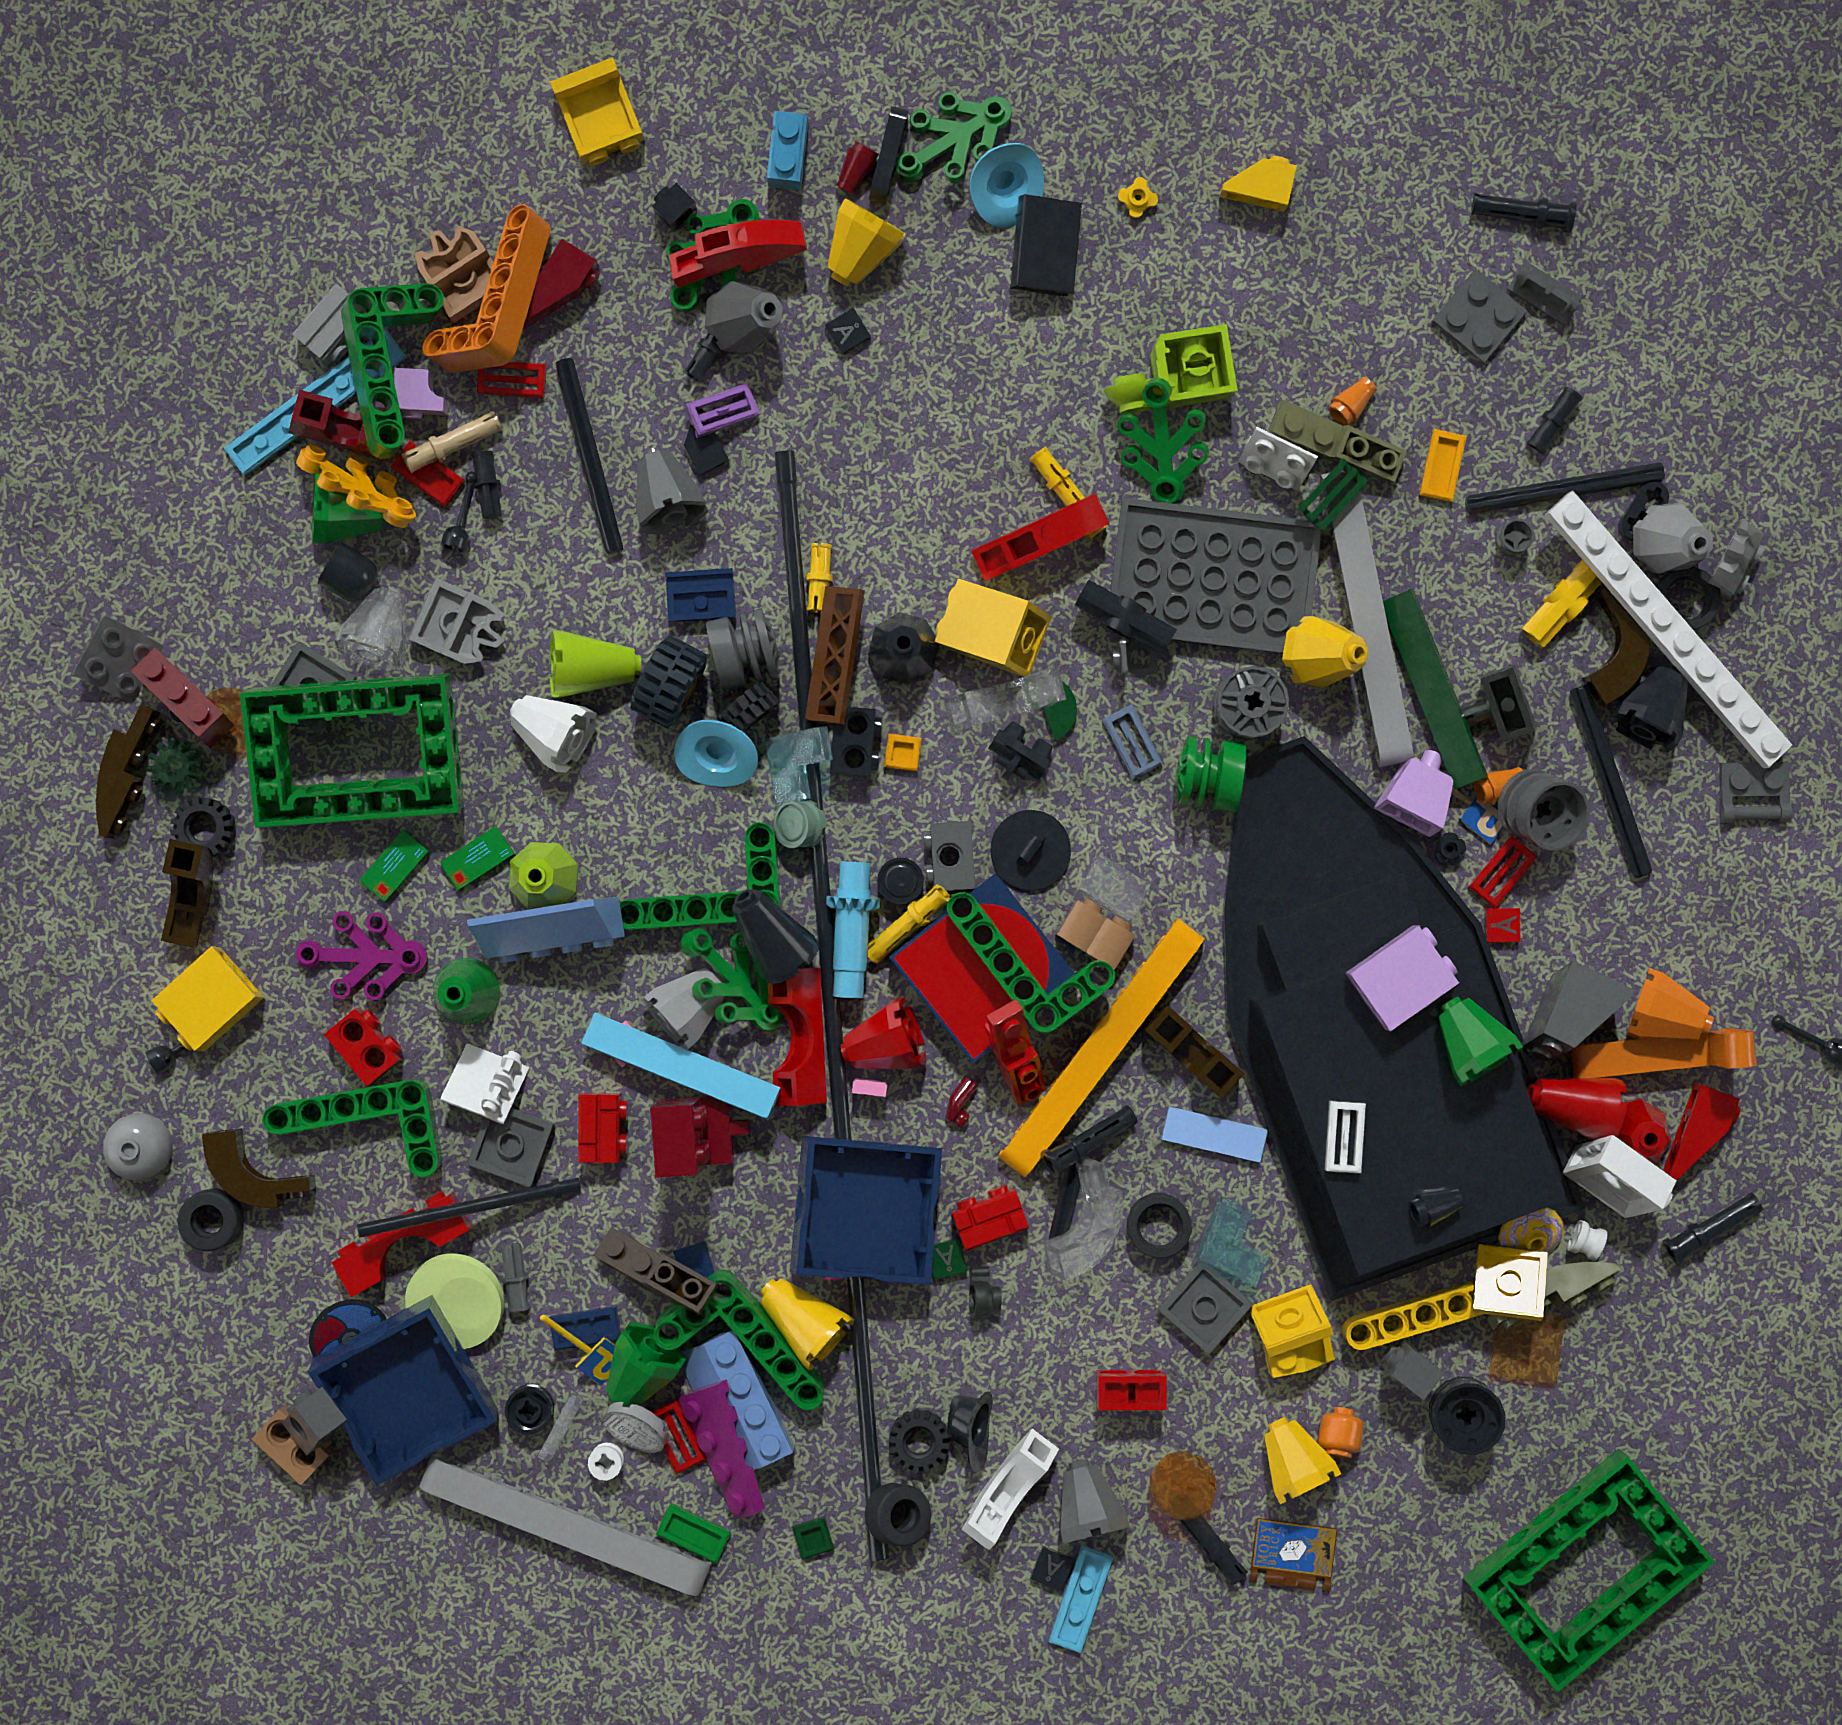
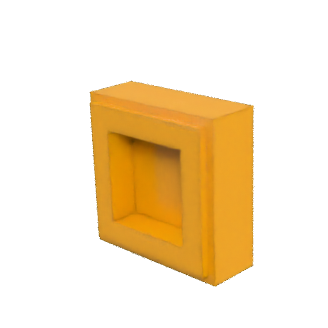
(902, 752)

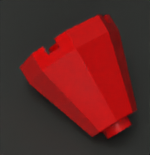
(886, 1039)
(1645, 1130)

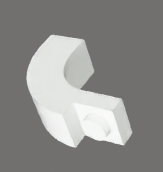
(1008, 1486)

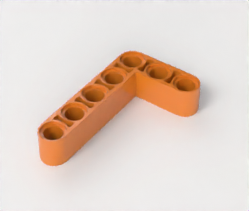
(504, 304)
(1720, 1048)

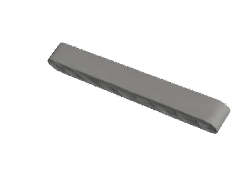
(1368, 619)
(564, 1526)

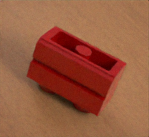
(601, 1127)
(990, 1217)

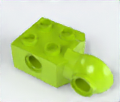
(1191, 361)

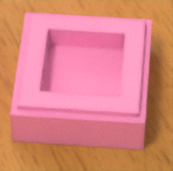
(869, 1087)

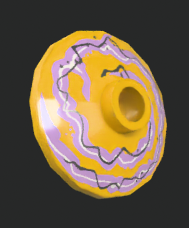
(1533, 1232)

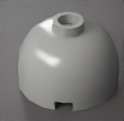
(137, 1146)

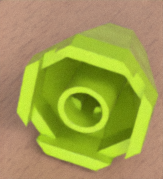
(557, 880)

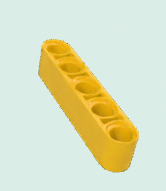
(1406, 1312)

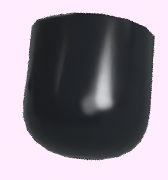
(349, 574)

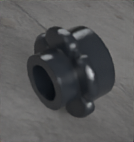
(1440, 847)

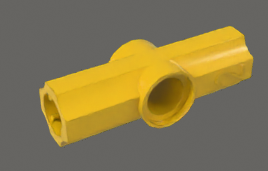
(1561, 605)

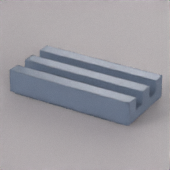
(1120, 747)

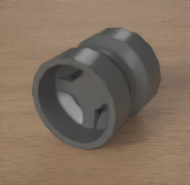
(1518, 532)

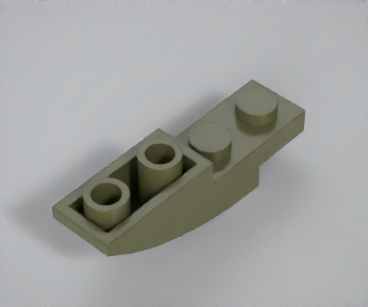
(1336, 441)
(1568, 1286)

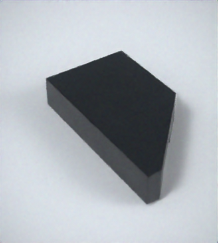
(705, 451)

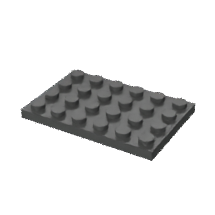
(1217, 572)

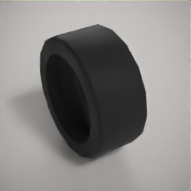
(1702, 578)
(1171, 1248)

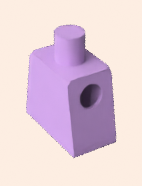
(1418, 794)

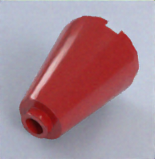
(1581, 1104)

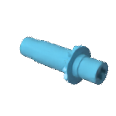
(851, 928)

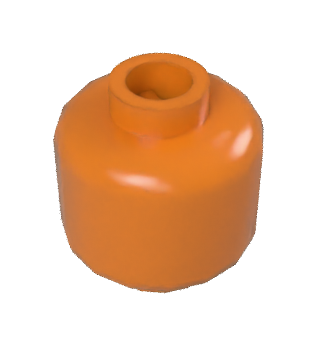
(1341, 1433)

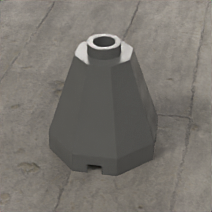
(742, 317)
(666, 493)
(1088, 1504)

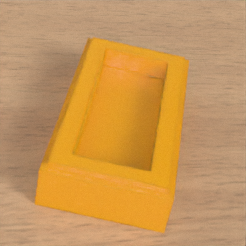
(1442, 465)

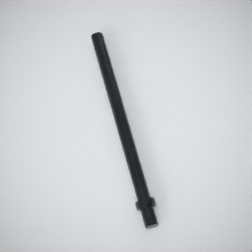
(553, 1189)

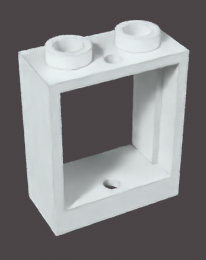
(1619, 1177)

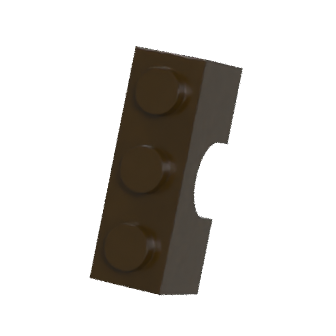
(1193, 1051)

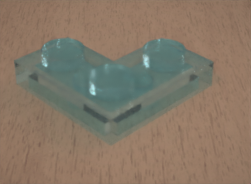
(788, 759)
(1222, 1245)

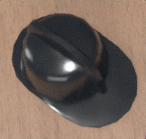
(970, 1426)

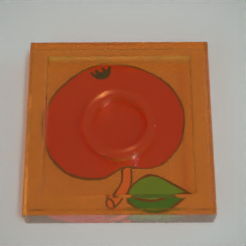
(1528, 1349)

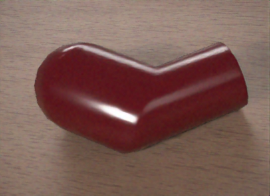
(958, 1099)

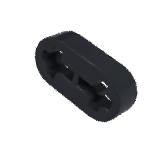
(1637, 506)

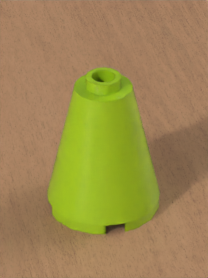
(588, 664)

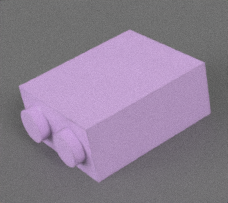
(1403, 977)

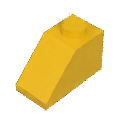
(1263, 184)
(1300, 1358)

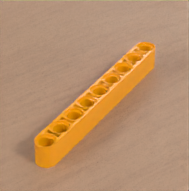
(1101, 1047)

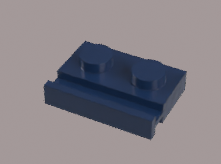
(700, 595)

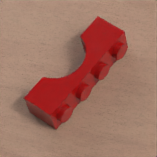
(803, 1071)
(365, 1264)

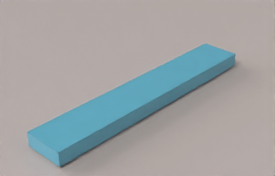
(272, 433)
(681, 1066)

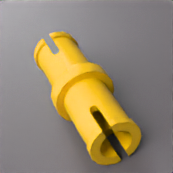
(819, 575)

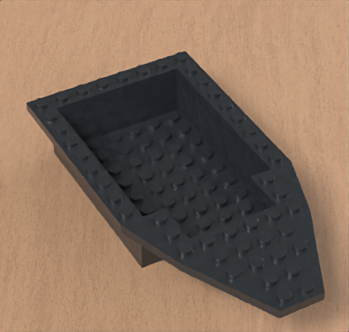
(1307, 898)

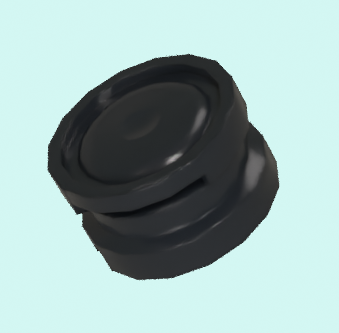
(900, 880)
(529, 1408)

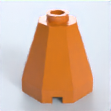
(1668, 1011)

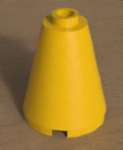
(804, 1320)

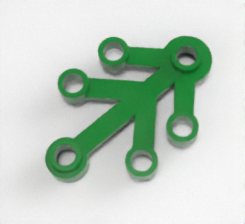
(957, 135)
(710, 221)
(1162, 446)
(737, 982)

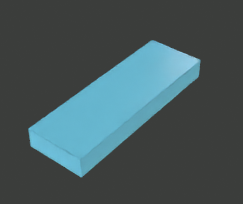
(1081, 1598)

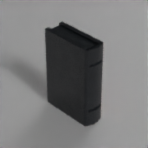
(1045, 245)

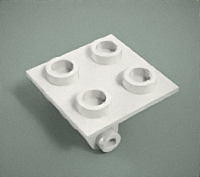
(1277, 459)
(485, 1082)

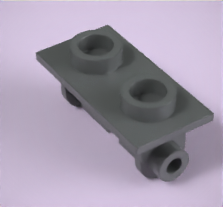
(1544, 292)

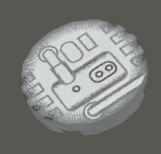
(635, 1427)

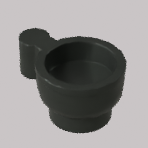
(987, 1296)

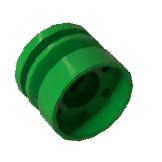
(1211, 774)

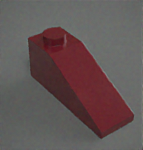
(561, 281)

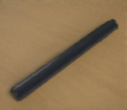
(589, 455)
(1559, 488)
(1611, 781)

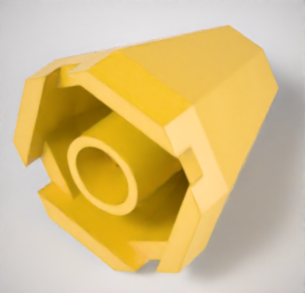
(860, 243)
(1322, 652)
(1296, 1460)

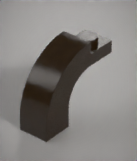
(1627, 658)
(191, 889)
(234, 1173)

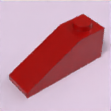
(1703, 1123)

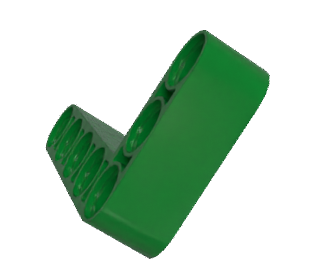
(377, 356)
(713, 901)
(1020, 972)
(365, 1109)
(748, 1332)

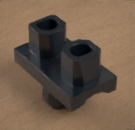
(1018, 757)

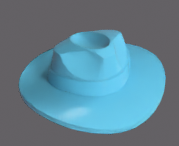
(1001, 178)
(715, 754)

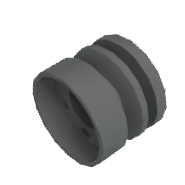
(742, 649)
(1232, 711)
(1543, 809)

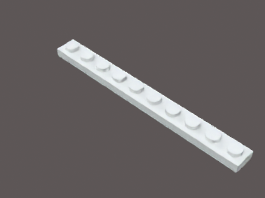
(1668, 629)

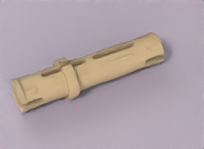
(452, 441)

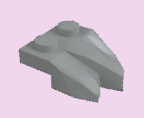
(1740, 552)
(456, 623)

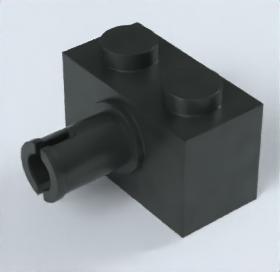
(1503, 704)

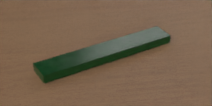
(1434, 689)

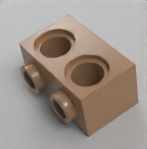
(287, 1451)

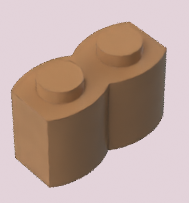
(1095, 933)

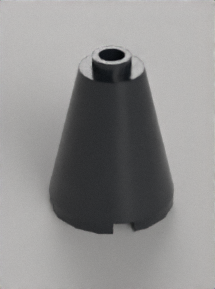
(773, 937)

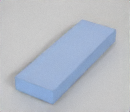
(1214, 1134)

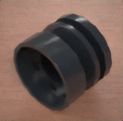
(1483, 1425)

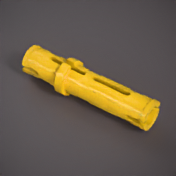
(1058, 480)
(917, 915)

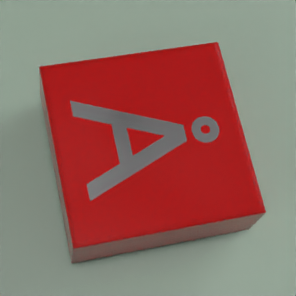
(1502, 924)

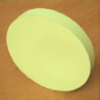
(464, 1292)

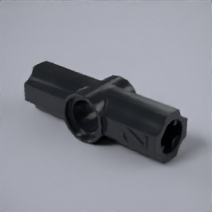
(1125, 617)

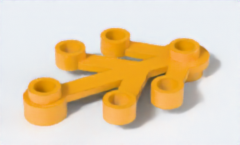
(359, 486)

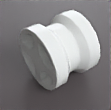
(1587, 1240)
(605, 1454)

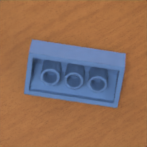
(549, 928)
(758, 1420)

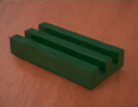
(1351, 473)

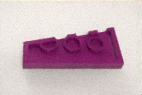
(725, 1452)

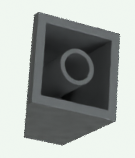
(1571, 1009)

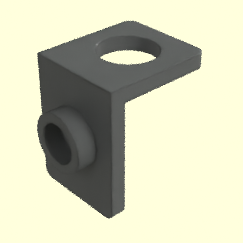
(1122, 660)

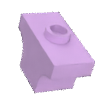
(416, 394)

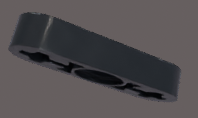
(889, 150)

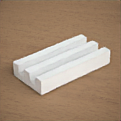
(1331, 1137)

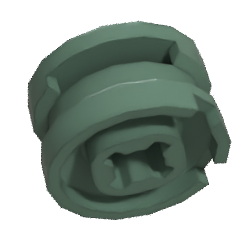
(799, 824)

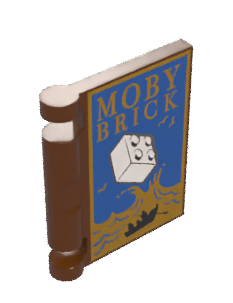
(1293, 1554)

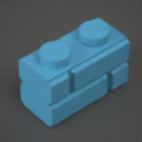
(787, 150)

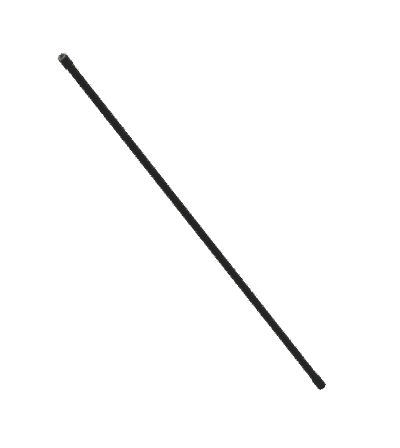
(787, 481)

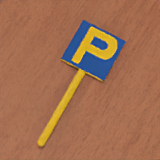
(596, 1361)

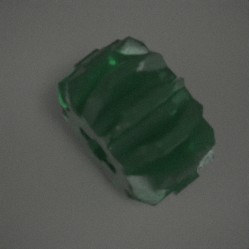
(183, 775)

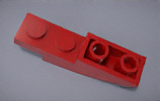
(743, 244)
(1040, 537)
(1014, 1052)

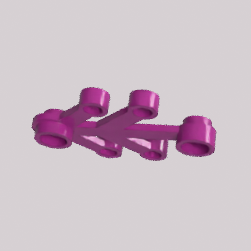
(368, 955)

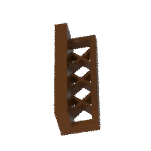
(834, 655)

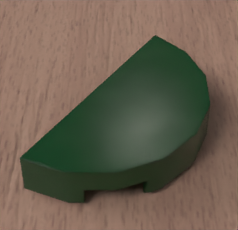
(1062, 714)

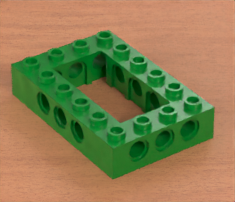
(268, 756)
(1623, 1605)

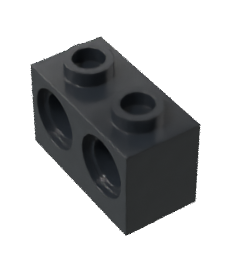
(845, 741)

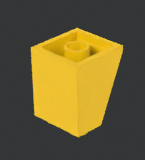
(992, 627)

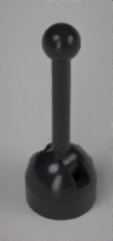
(457, 535)
(1832, 1047)
(162, 1057)

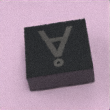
(848, 331)
(1052, 1568)

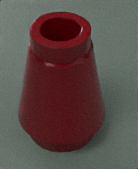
(856, 167)

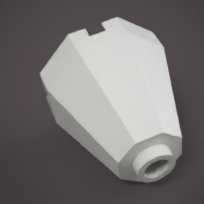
(553, 729)

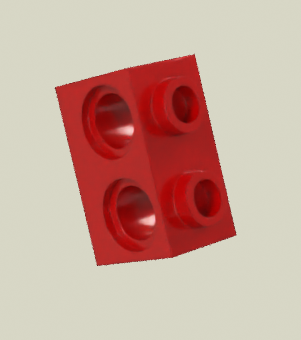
(358, 1052)
(1131, 1390)

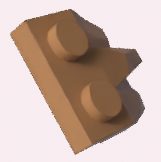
(458, 269)

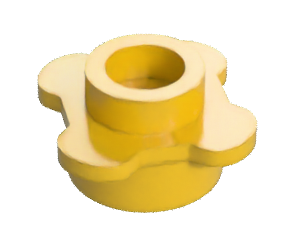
(1135, 206)

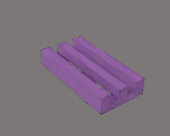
(697, 420)

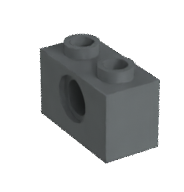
(959, 837)
(1411, 1368)
(313, 1419)

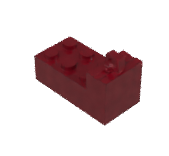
(692, 1134)

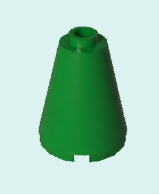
(477, 989)

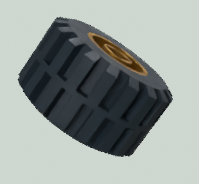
(668, 681)

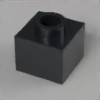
(673, 206)

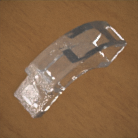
(1005, 700)
(1095, 1229)

